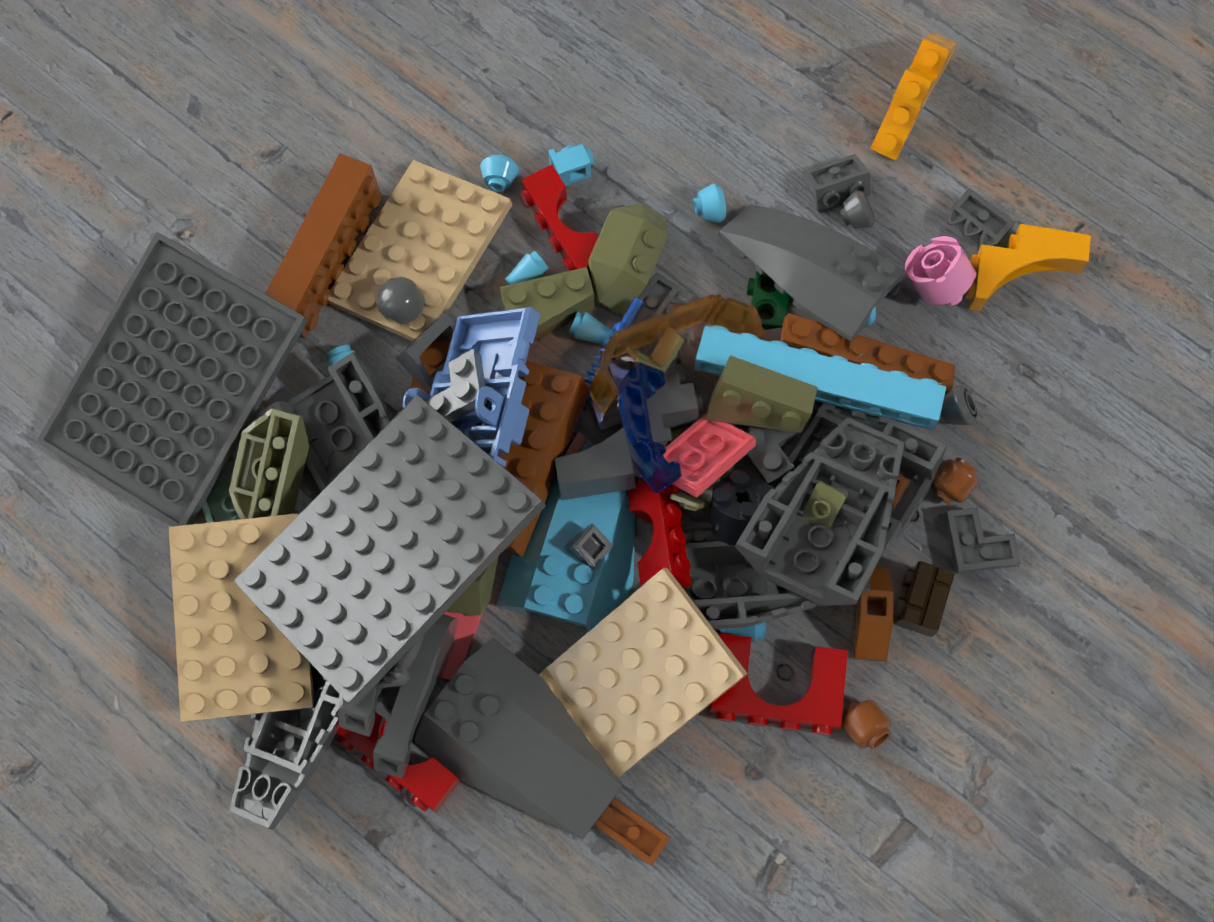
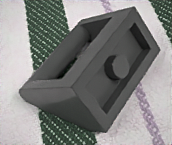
(409, 356)

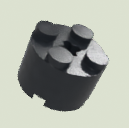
(734, 504)

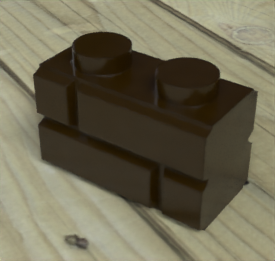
(924, 598)

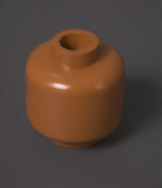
(954, 480)
(866, 724)

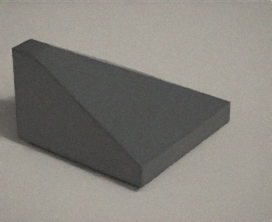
(589, 546)

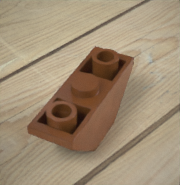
(874, 618)

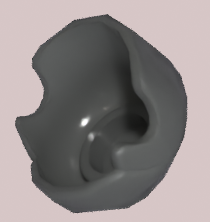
(400, 300)

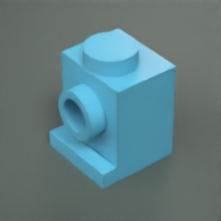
(572, 163)

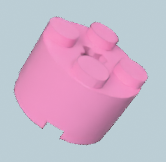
(940, 271)

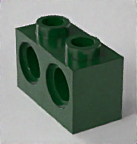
(768, 302)

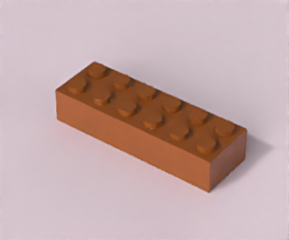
(326, 239)
(554, 408)

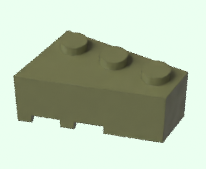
(554, 296)
(760, 398)

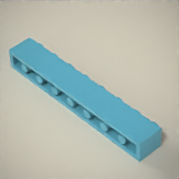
(838, 381)

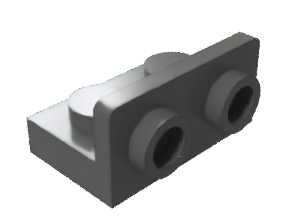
(836, 181)

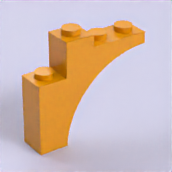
(913, 93)

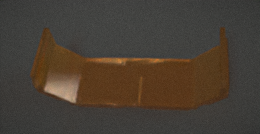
(712, 309)

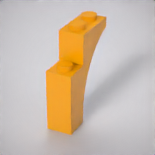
(1027, 252)

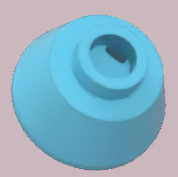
(499, 172)
(710, 204)

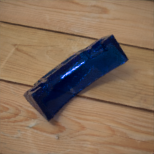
(647, 455)

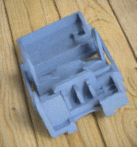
(504, 344)

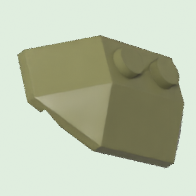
(626, 255)
(269, 465)

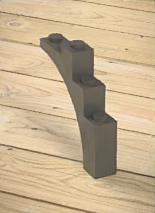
(609, 464)

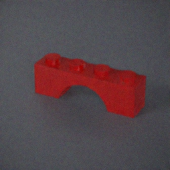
(546, 195)
(668, 539)
(427, 781)

